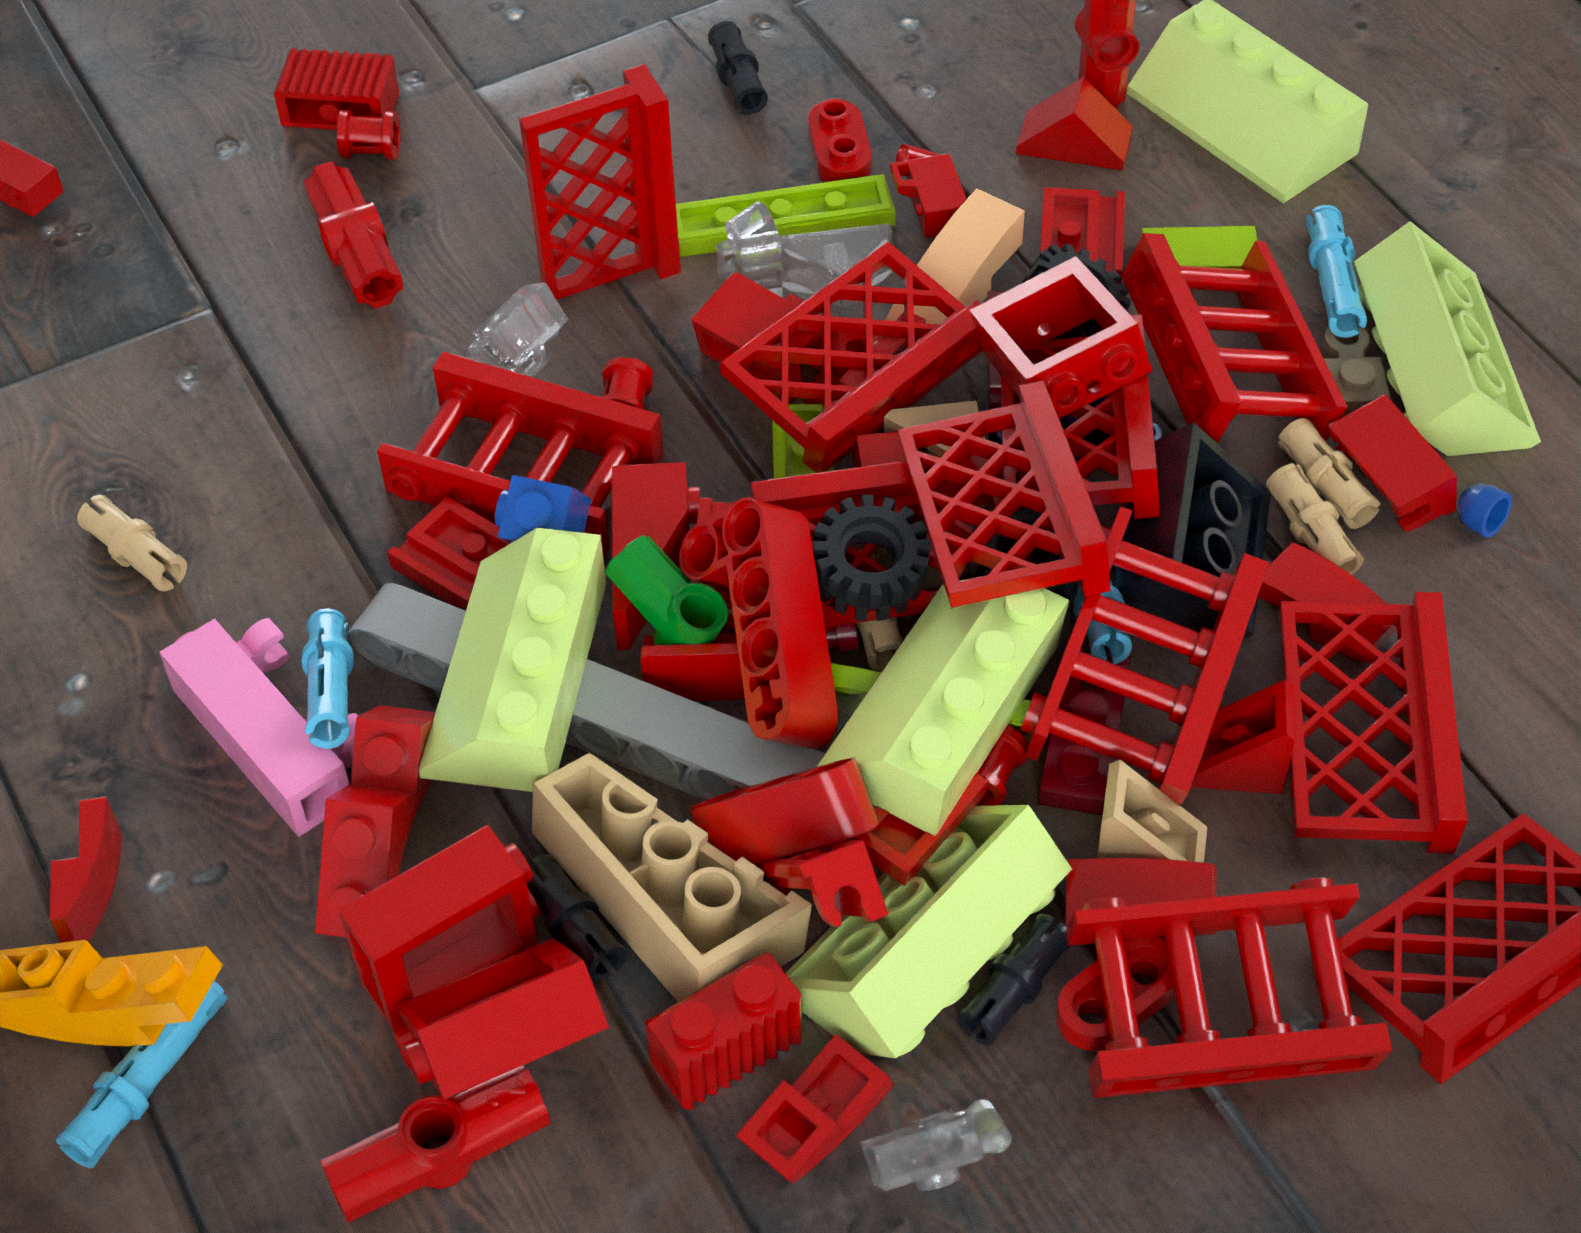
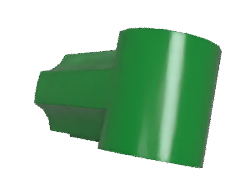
(667, 595)

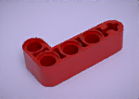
(777, 615)

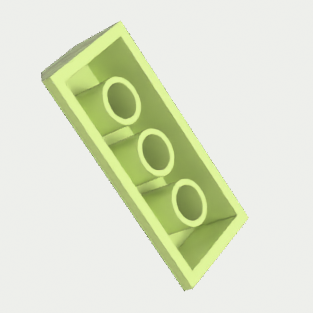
(1249, 100)
(1443, 347)
(518, 662)
(948, 700)
(893, 975)

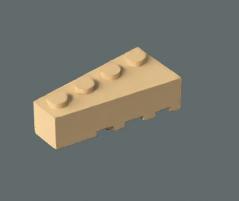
(660, 881)

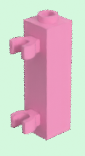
(254, 721)

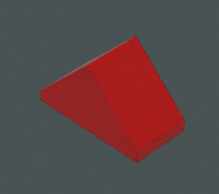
(1076, 128)
(1250, 743)

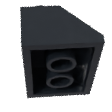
(1206, 520)

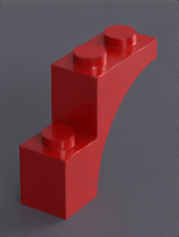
(372, 815)

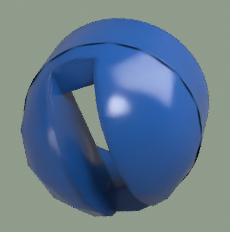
(1484, 508)

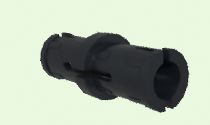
(737, 67)
(574, 918)
(1014, 980)

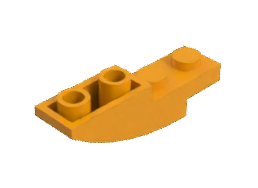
(93, 1000)

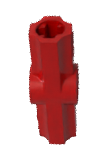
(1107, 46)
(353, 235)
(395, 1162)

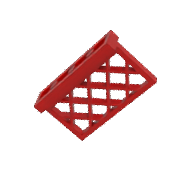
(646, 170)
(899, 378)
(1130, 438)
(820, 491)
(1058, 495)
(1428, 729)
(1488, 1006)

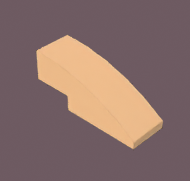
(970, 251)

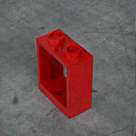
(1048, 308)
(441, 920)
(498, 1018)

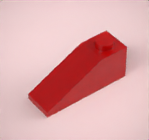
(650, 503)

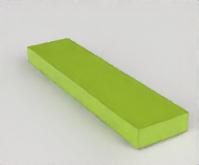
(793, 209)

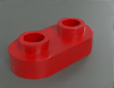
(839, 141)
(1085, 994)

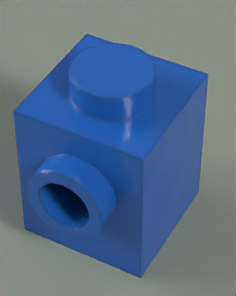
(539, 505)

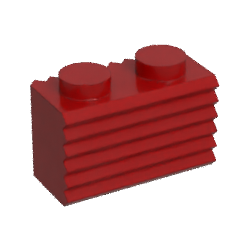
(322, 83)
(725, 1030)

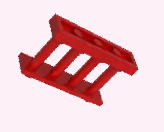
(1200, 369)
(518, 405)
(1188, 706)
(1200, 1055)

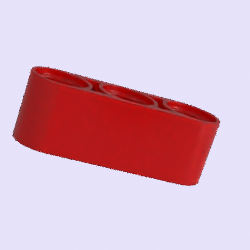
(788, 813)

